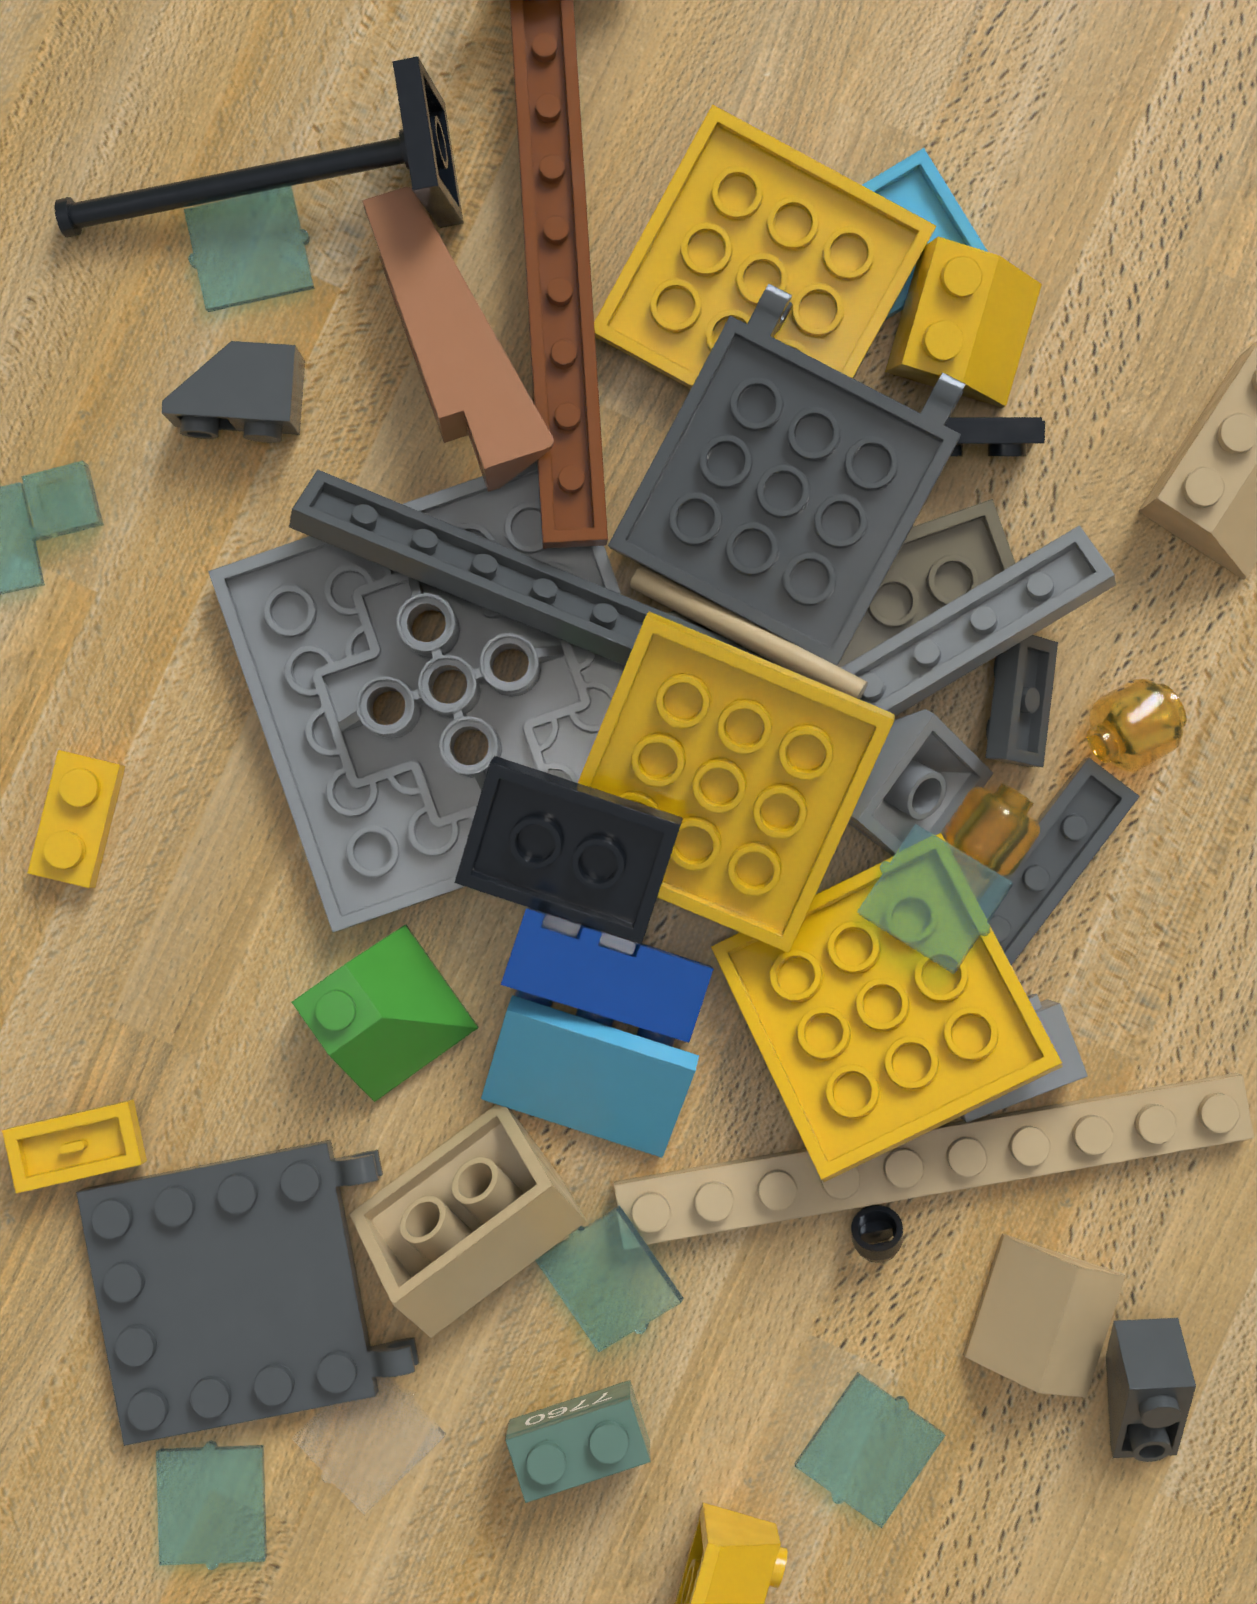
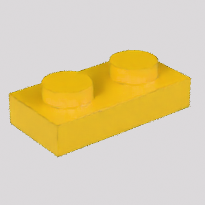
(76, 819)
(74, 1146)

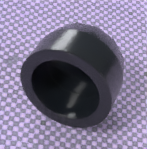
(875, 1225)

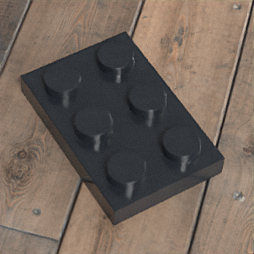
(567, 849)

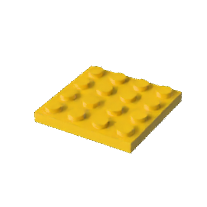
(753, 217)
(750, 762)
(875, 1034)

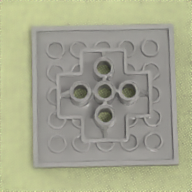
(332, 632)

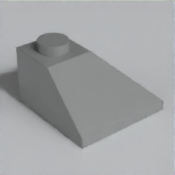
(916, 781)

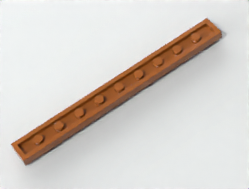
(558, 272)

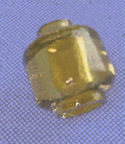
(1136, 724)
(994, 828)

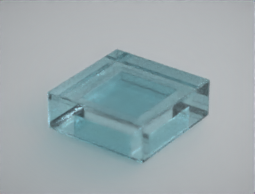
(62, 500)

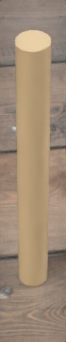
(745, 632)

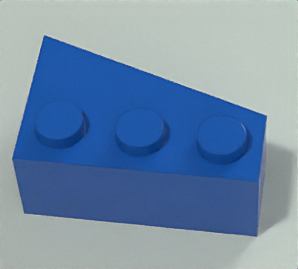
(606, 977)

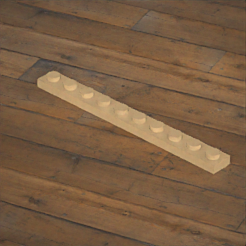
(942, 1160)

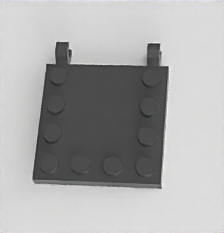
(786, 485)
(233, 1291)

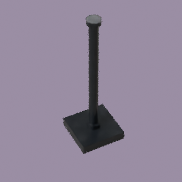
(421, 145)

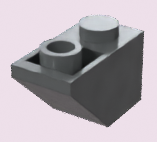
(244, 390)
(1148, 1388)

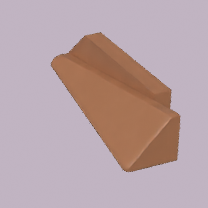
(453, 344)

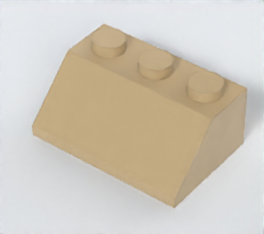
(1212, 479)
(465, 1220)

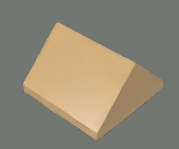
(1043, 1318)

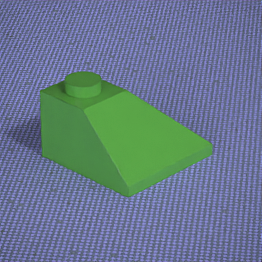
(385, 1013)

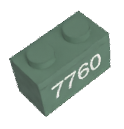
(578, 1441)

